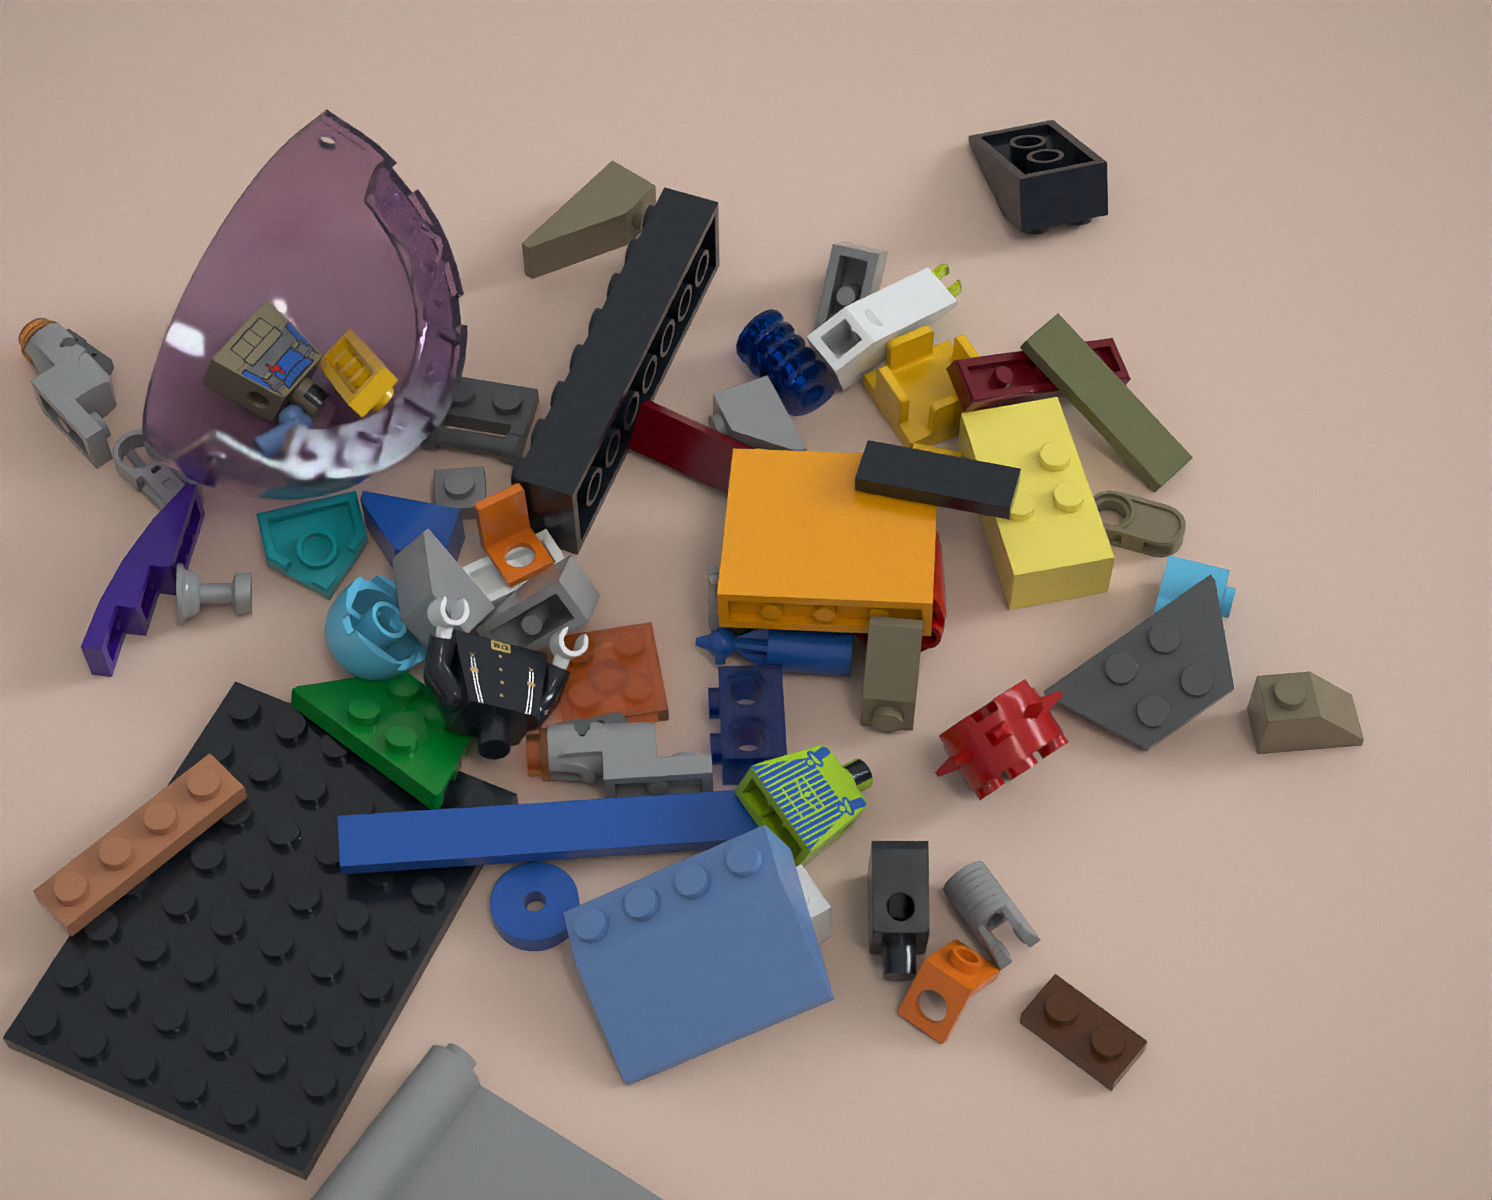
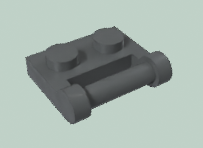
(489, 409)

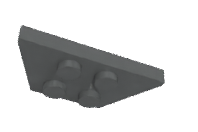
(1155, 672)

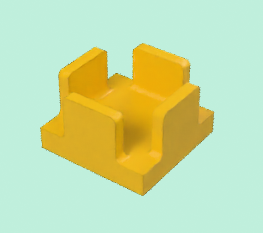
(916, 388)

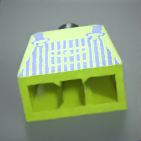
(806, 798)

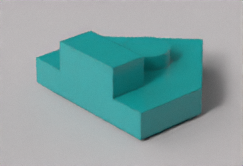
(315, 540)

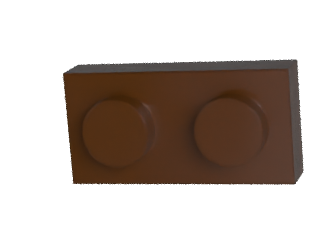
(1083, 1032)

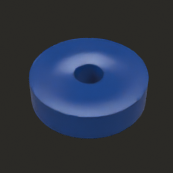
(528, 884)

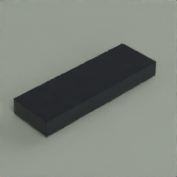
(938, 479)

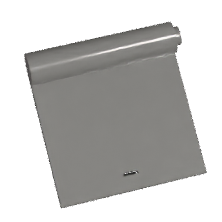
(462, 1142)

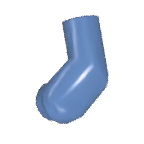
(271, 442)

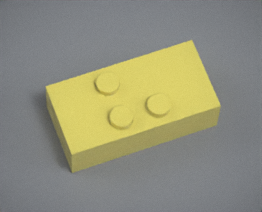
(1055, 534)

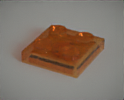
(615, 675)

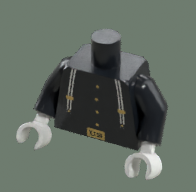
(491, 685)

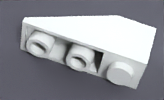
(858, 334)

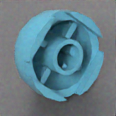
(367, 632)

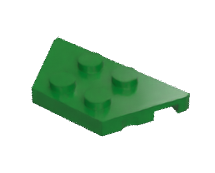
(390, 727)

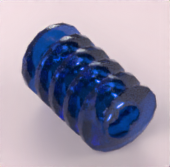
(776, 352)

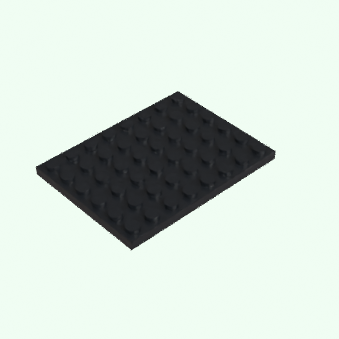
(245, 968)

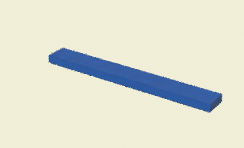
(539, 831)

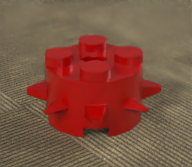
(1002, 738)

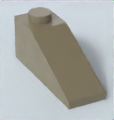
(591, 223)

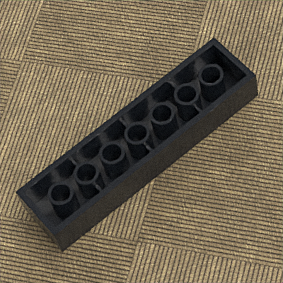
(619, 367)

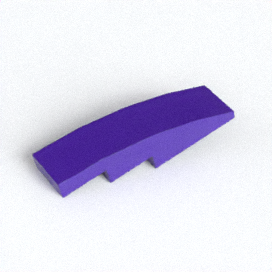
(141, 577)

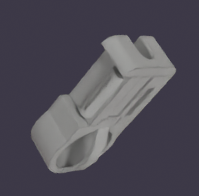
(154, 479)

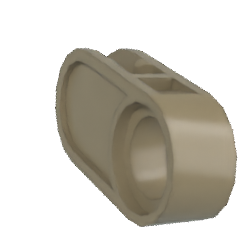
(1147, 524)

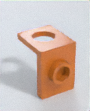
(505, 526)
(956, 975)

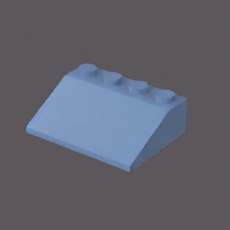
(699, 954)

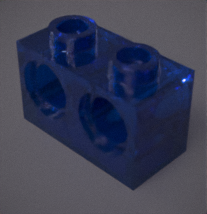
(751, 724)

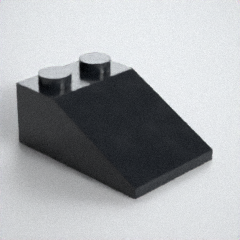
(1042, 176)

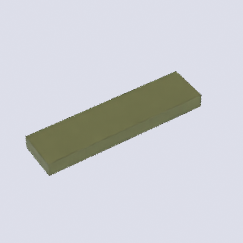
(1106, 402)

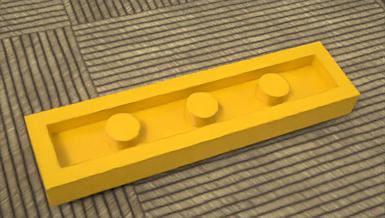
(358, 374)

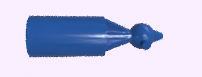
(795, 649)

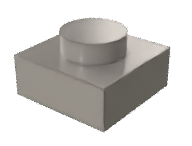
(460, 488)

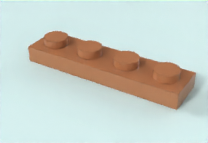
(140, 844)

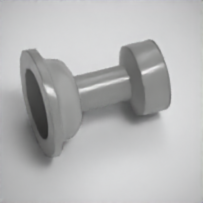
(192, 594)

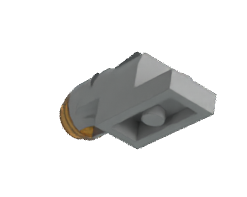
(71, 385)
(619, 753)

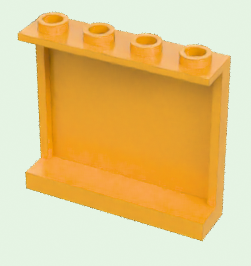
(816, 551)

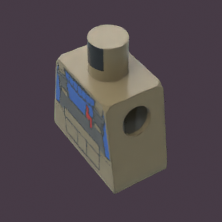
(268, 367)

